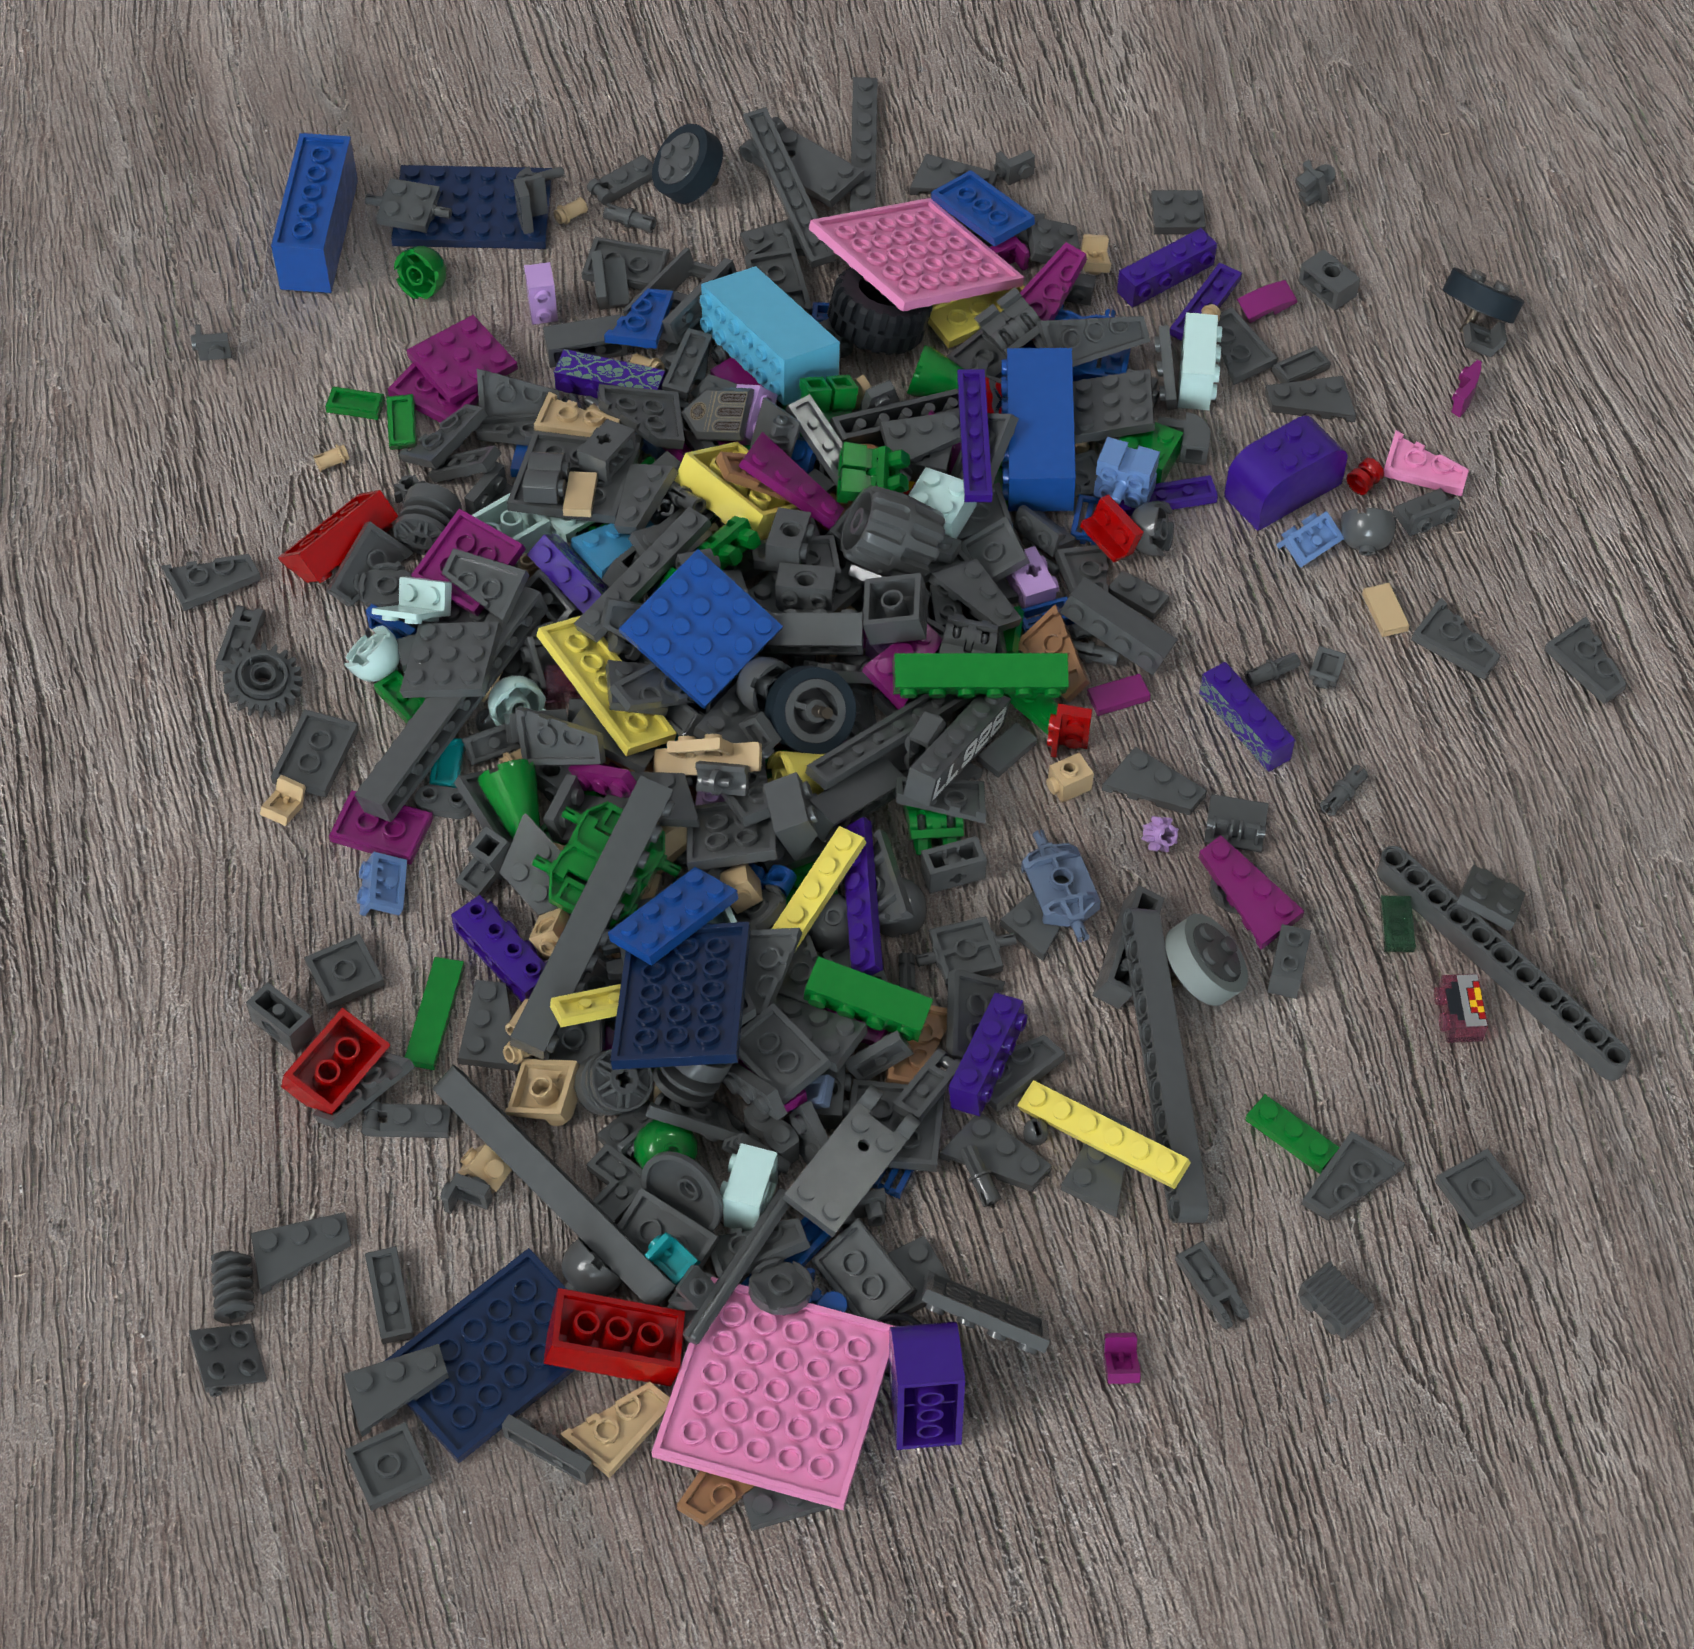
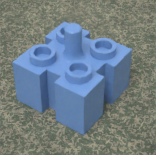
(1126, 473)

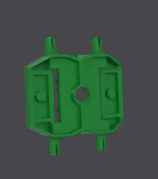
(583, 852)

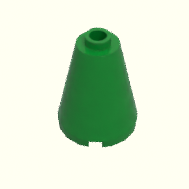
(933, 374)
(512, 792)

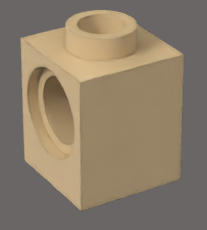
(548, 931)

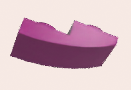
(1266, 299)
(1468, 383)

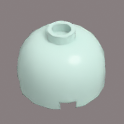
(374, 656)
(512, 693)

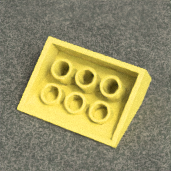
(725, 499)

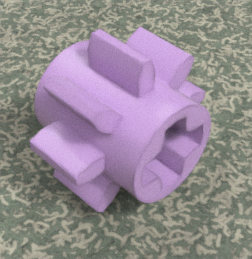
(1160, 834)

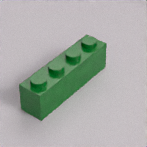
(867, 999)

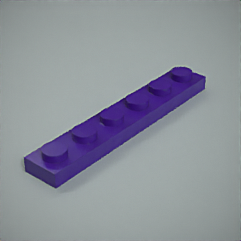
(974, 435)
(863, 905)

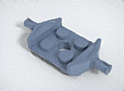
(1061, 903)

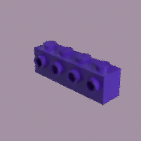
(1166, 267)
(499, 946)
(987, 1054)

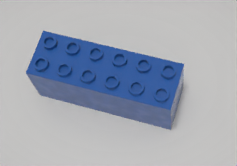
(314, 213)
(1041, 453)

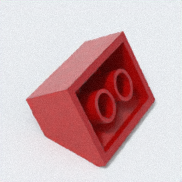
(334, 1063)

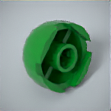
(420, 272)
(663, 1137)

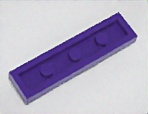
(1213, 291)
(1182, 493)

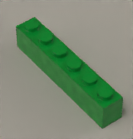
(980, 674)

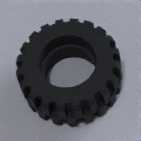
(871, 319)

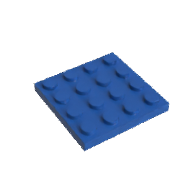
(700, 628)

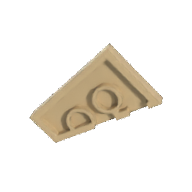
(568, 418)
(620, 1429)

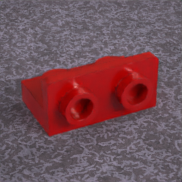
(1112, 529)
(1069, 728)

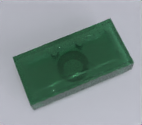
(1397, 924)

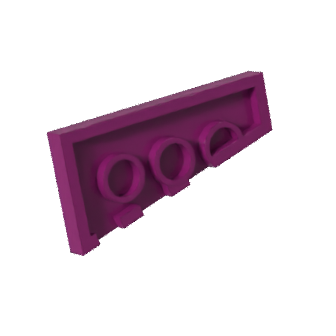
(1054, 281)
(781, 474)
(1252, 894)

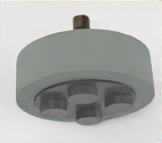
(1205, 960)

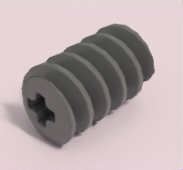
(231, 1286)

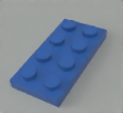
(983, 208)
(673, 915)

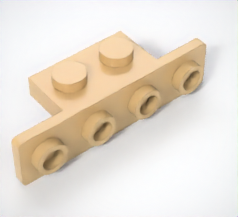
(683, 754)

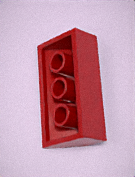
(331, 540)
(615, 1337)

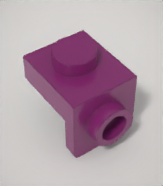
(1013, 251)
(1121, 1358)

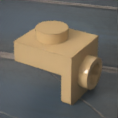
(1096, 251)
(285, 801)
(485, 1164)

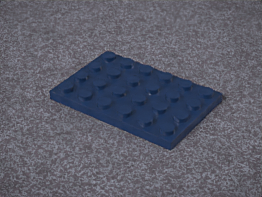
(481, 209)
(685, 1003)
(491, 1354)

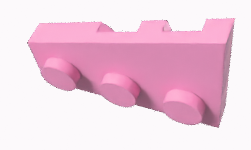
(1417, 466)

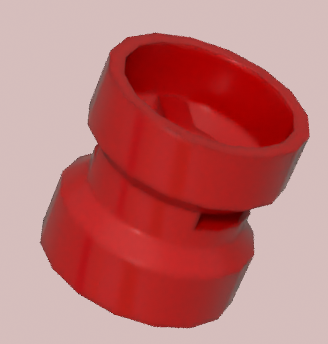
(1363, 477)

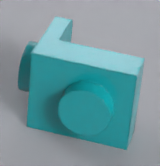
(671, 1256)

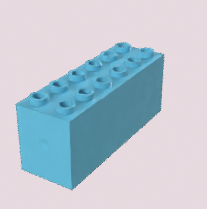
(767, 332)

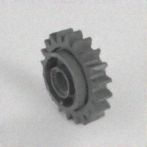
(282, 682)

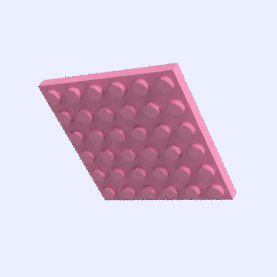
(916, 254)
(777, 1399)

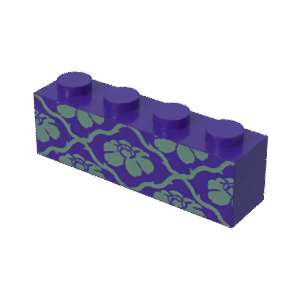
(583, 372)
(567, 571)
(1246, 716)

